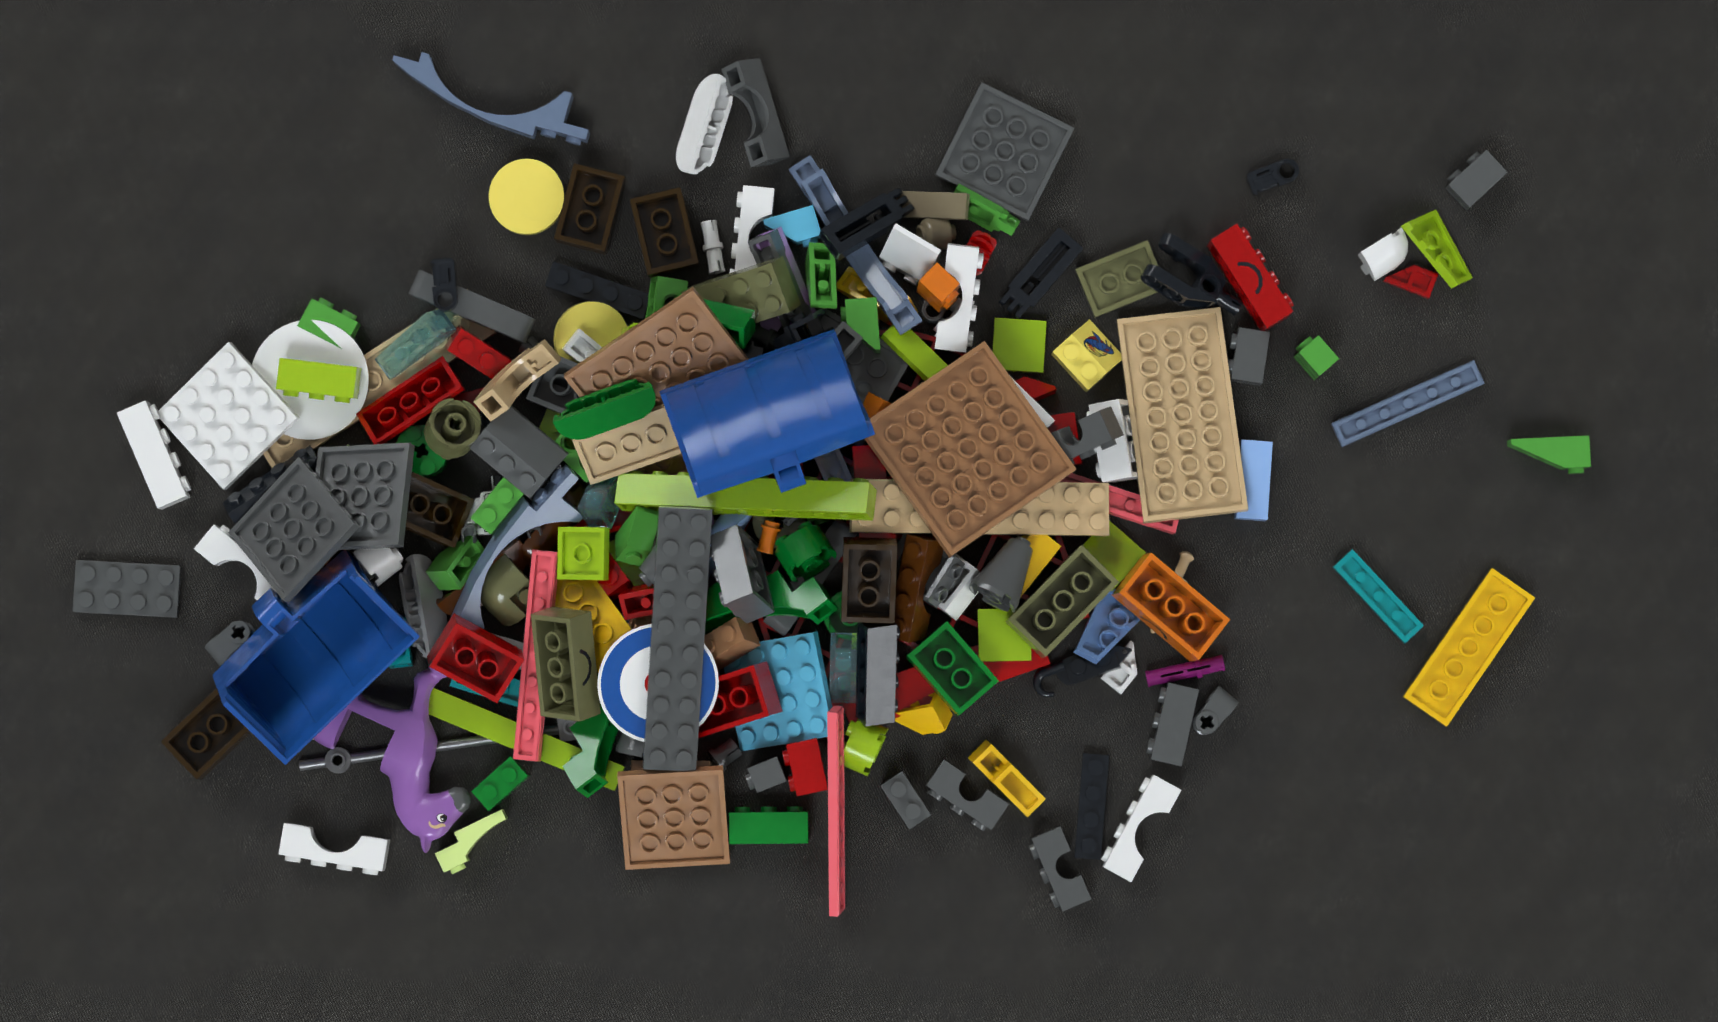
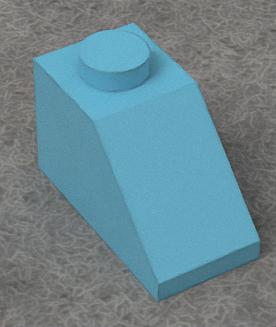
(798, 225)

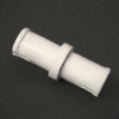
(712, 247)

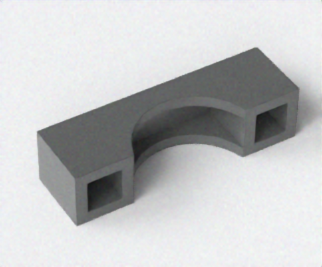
(749, 84)

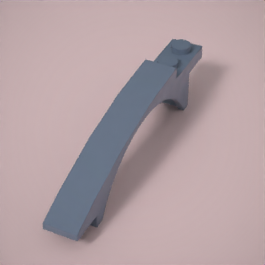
(548, 119)
(864, 261)
(547, 507)

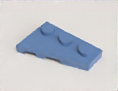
(1104, 628)

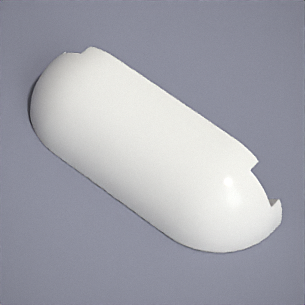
(704, 125)

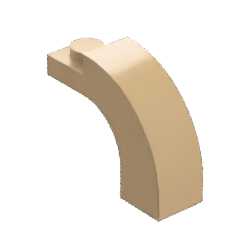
(514, 378)

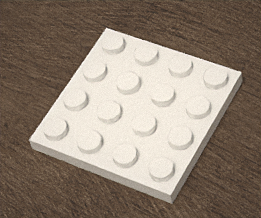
(227, 415)

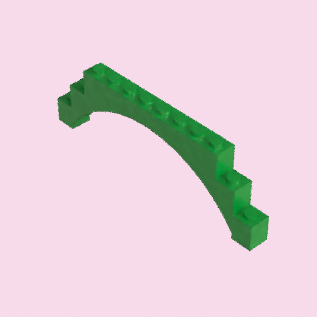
(598, 734)

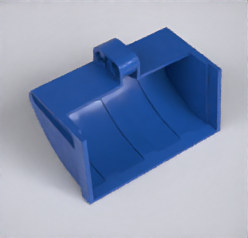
(767, 415)
(311, 656)

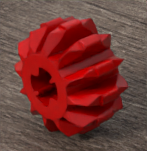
(986, 245)

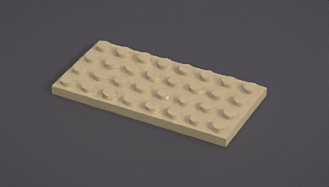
(1182, 415)

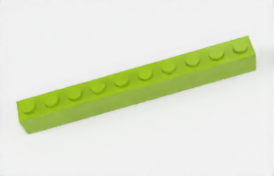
(753, 498)

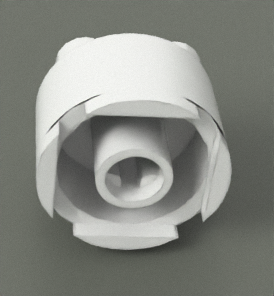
(379, 562)

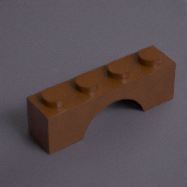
(919, 559)

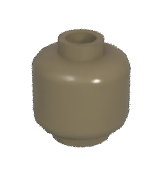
(936, 232)

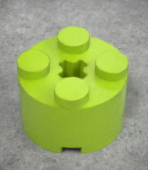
(863, 746)

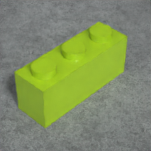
(318, 380)

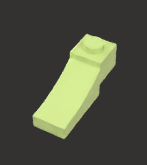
(456, 855)

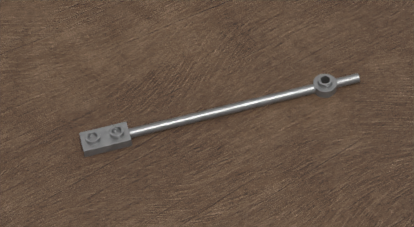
(561, 729)

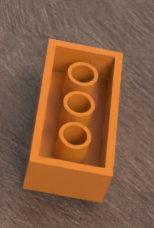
(1170, 607)

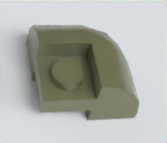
(505, 591)

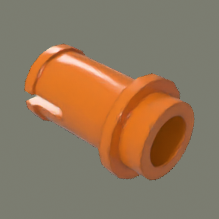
(768, 536)

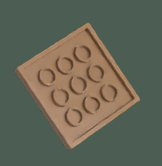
(673, 817)

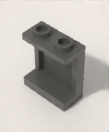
(941, 577)

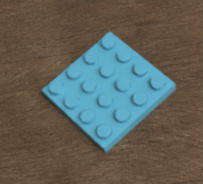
(801, 689)

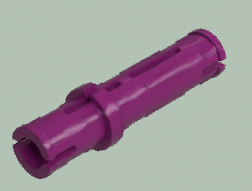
(1154, 676)

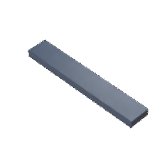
(1407, 403)

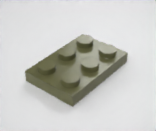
(1116, 279)

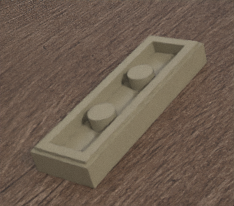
(937, 205)

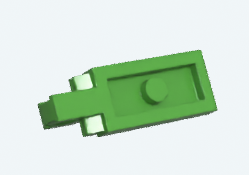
(988, 214)

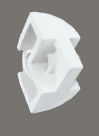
(1384, 254)

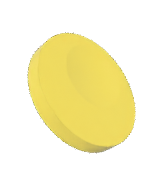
(526, 196)
(594, 319)

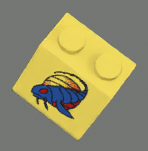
(1087, 355)

